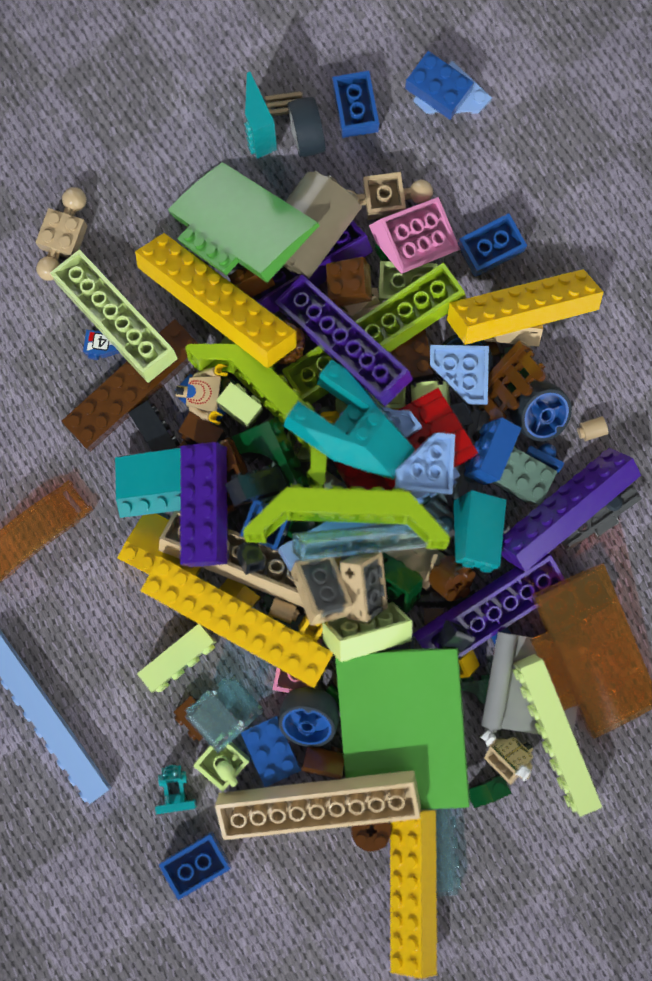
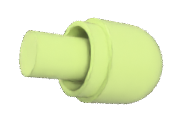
(227, 772)

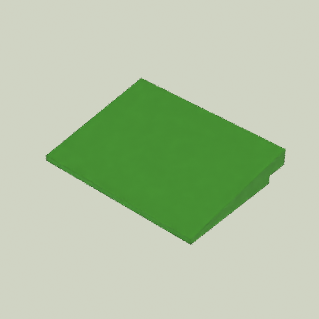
(406, 715)

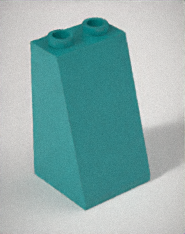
(479, 530)

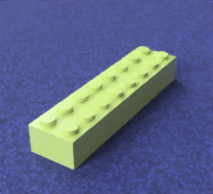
(114, 316)
(556, 734)

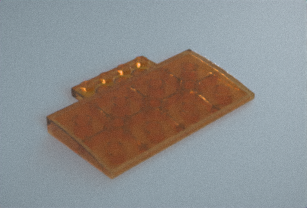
(592, 651)

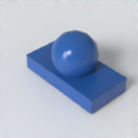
(546, 455)

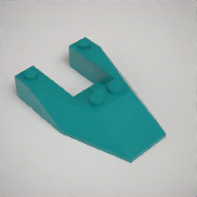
(360, 436)

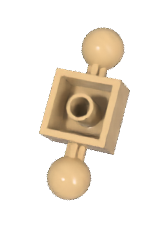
(386, 195)
(61, 232)

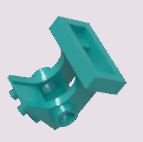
(177, 801)

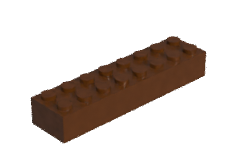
(123, 392)

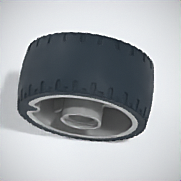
(306, 126)

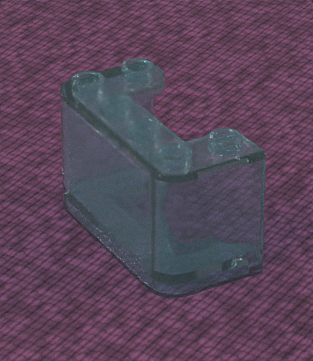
(223, 713)

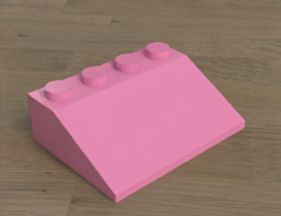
(415, 235)

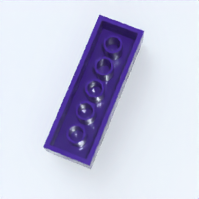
(203, 505)

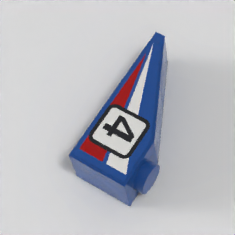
(97, 346)

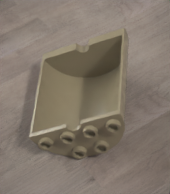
(329, 206)

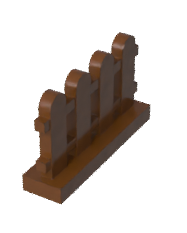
(509, 371)

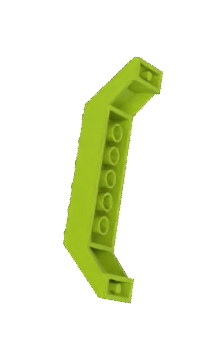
(263, 384)
(347, 506)

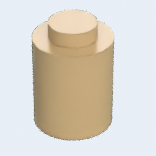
(592, 429)
(284, 611)

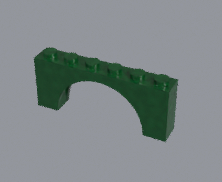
(272, 442)

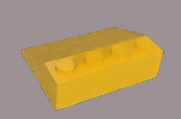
(142, 545)

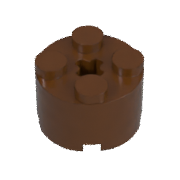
(451, 579)
(373, 841)

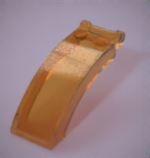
(39, 527)

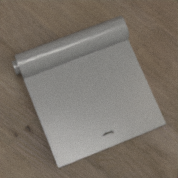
(504, 702)

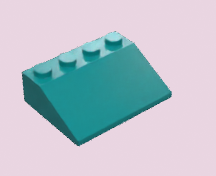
(259, 122)
(148, 482)

